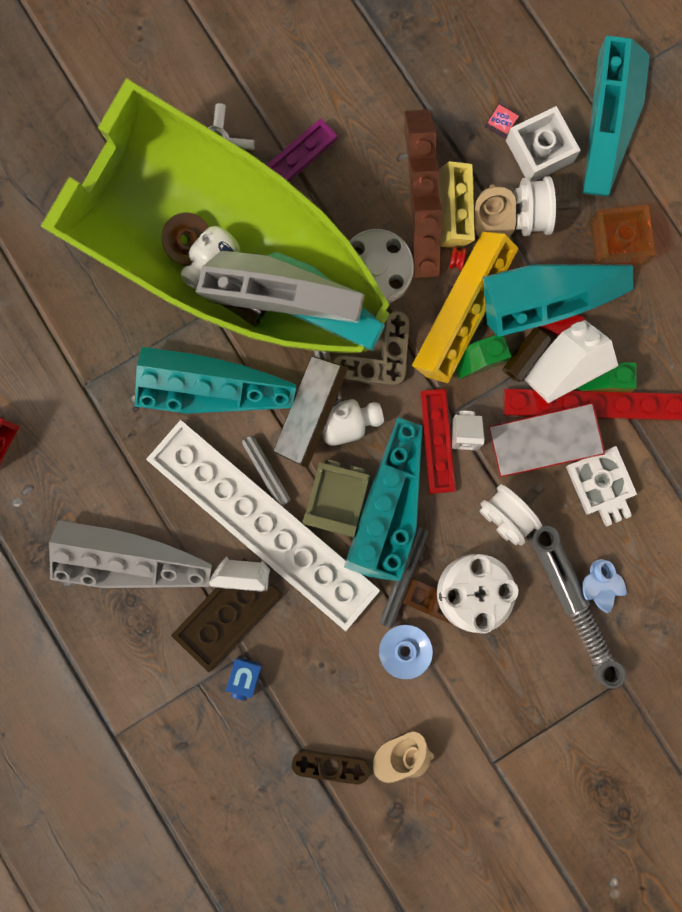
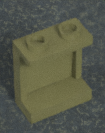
(336, 498)

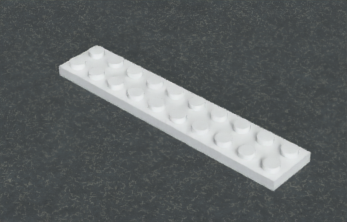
(263, 525)

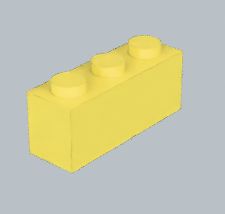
(456, 204)

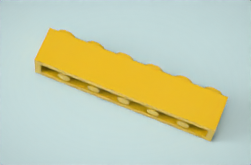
(463, 308)

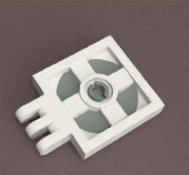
(603, 485)

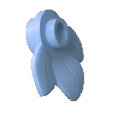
(603, 585)

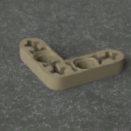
(381, 366)

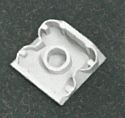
(241, 575)

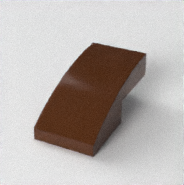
(425, 599)

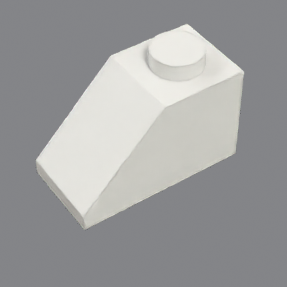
(467, 431)

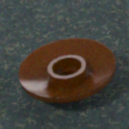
(181, 224)

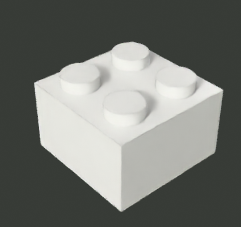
(542, 144)

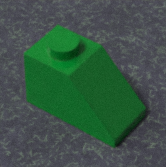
(483, 356)
(616, 380)

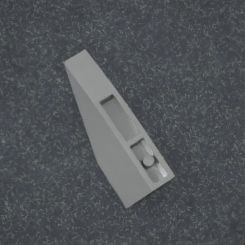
(275, 286)
(120, 560)

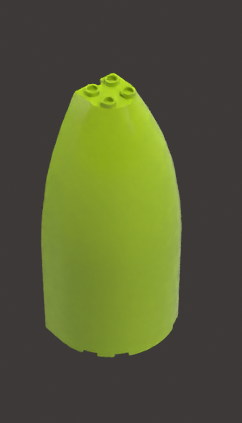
(171, 165)

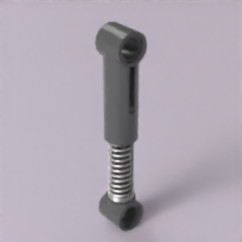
(574, 604)

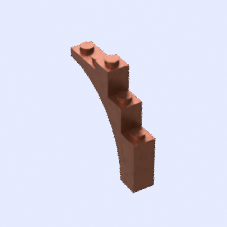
(424, 187)

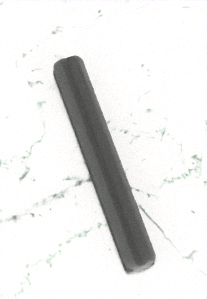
(400, 587)

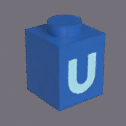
(243, 678)

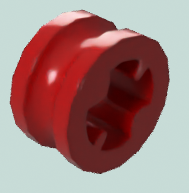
(457, 258)

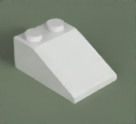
(571, 361)

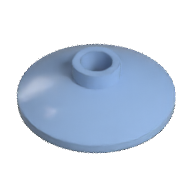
(405, 666)

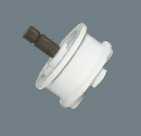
(539, 206)
(512, 513)

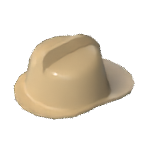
(495, 211)
(402, 758)

